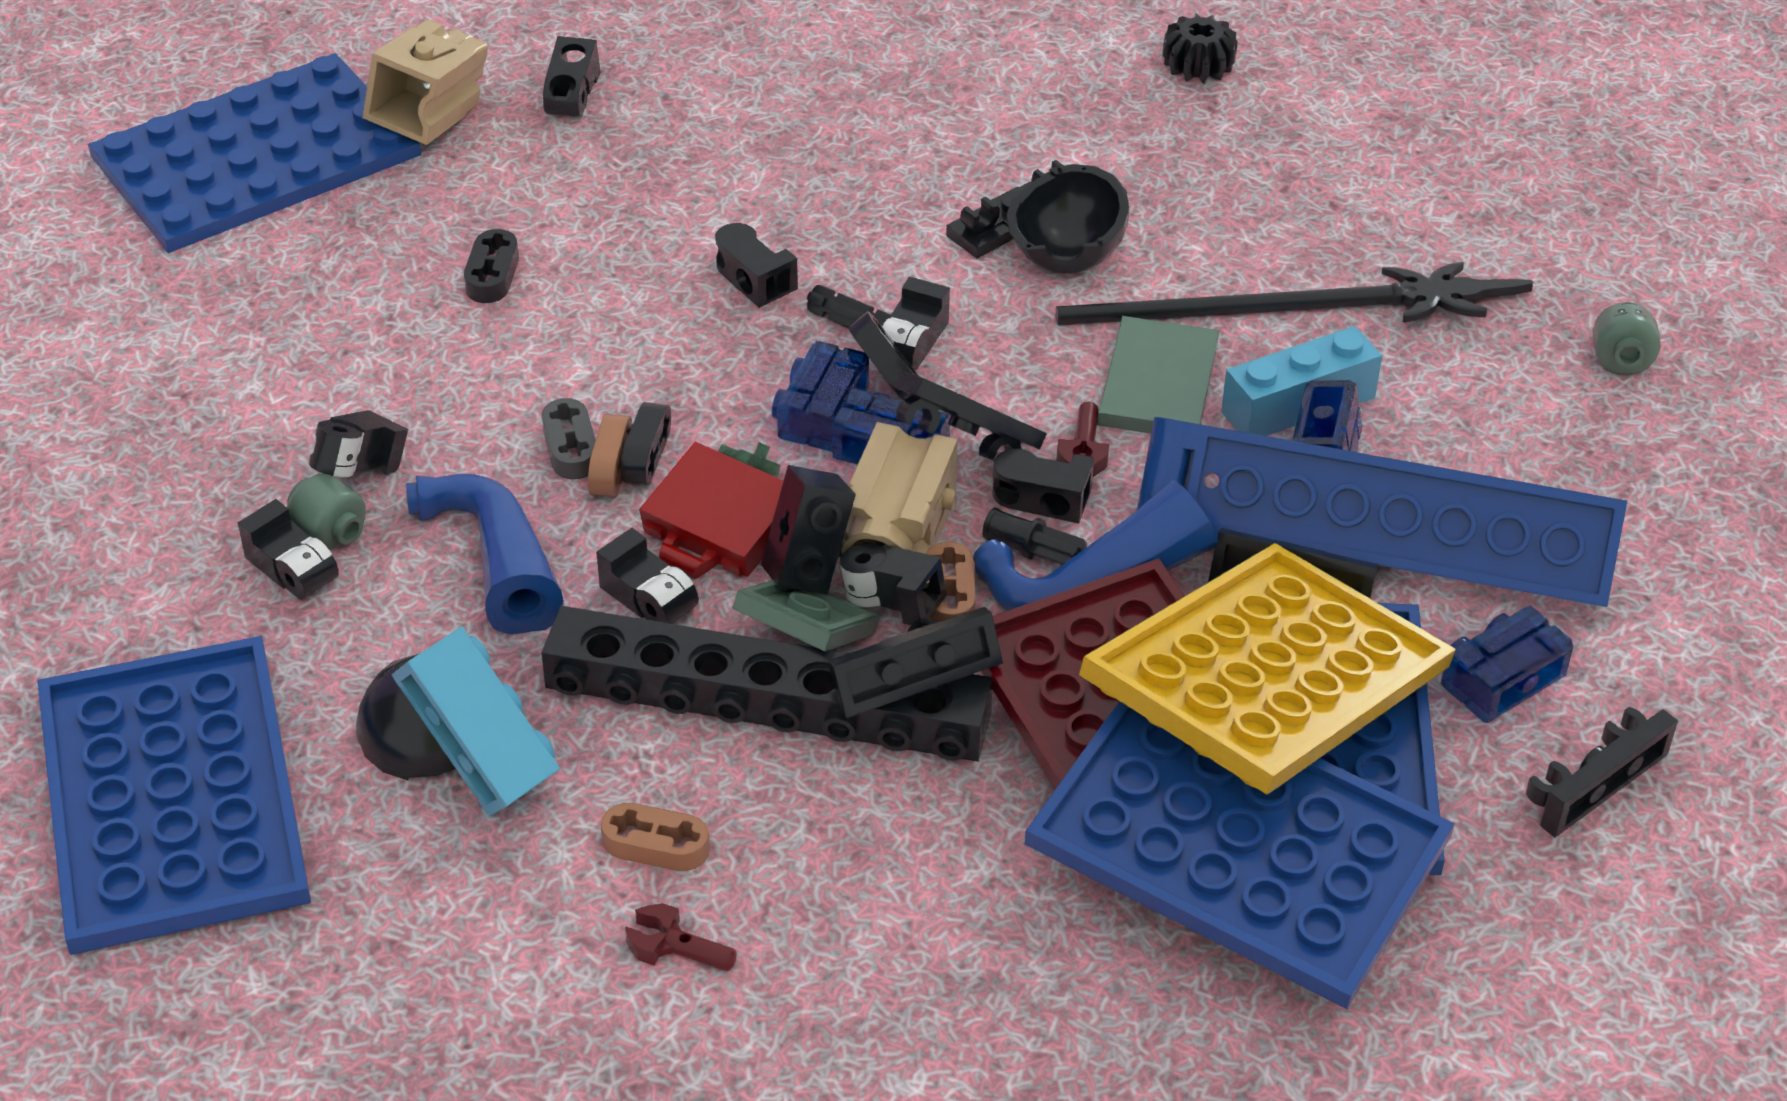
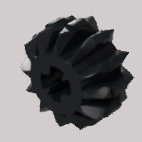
(1199, 47)

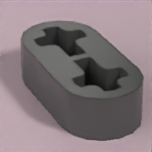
(560, 440)

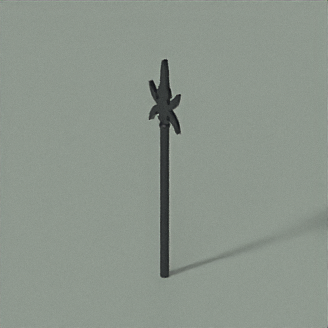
(1415, 290)

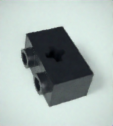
(808, 529)

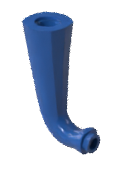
(1164, 528)
(517, 575)

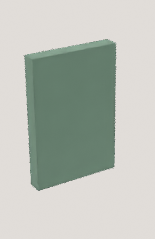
(1157, 373)

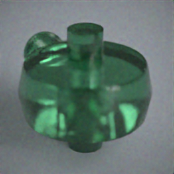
(757, 459)

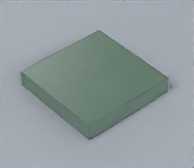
(808, 616)

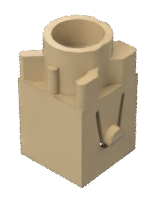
(424, 81)
(902, 490)

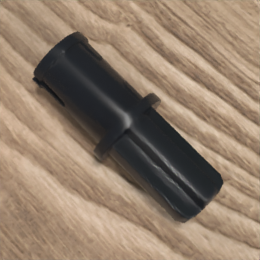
(1031, 537)

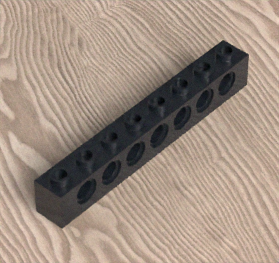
(752, 683)

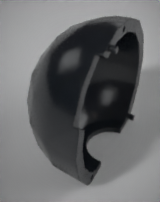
(1069, 218)
(394, 733)

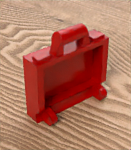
(713, 510)

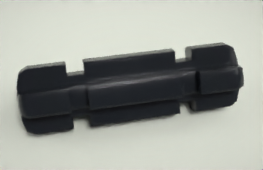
(842, 308)

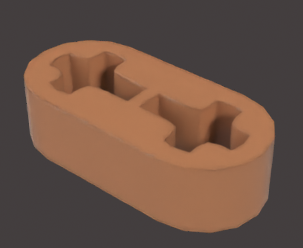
(606, 457)
(960, 585)
(655, 836)

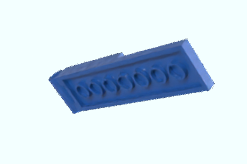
(1394, 510)

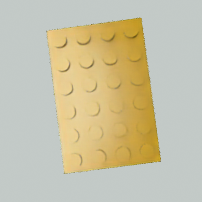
(1267, 666)

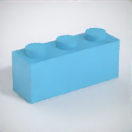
(1268, 391)
(477, 720)

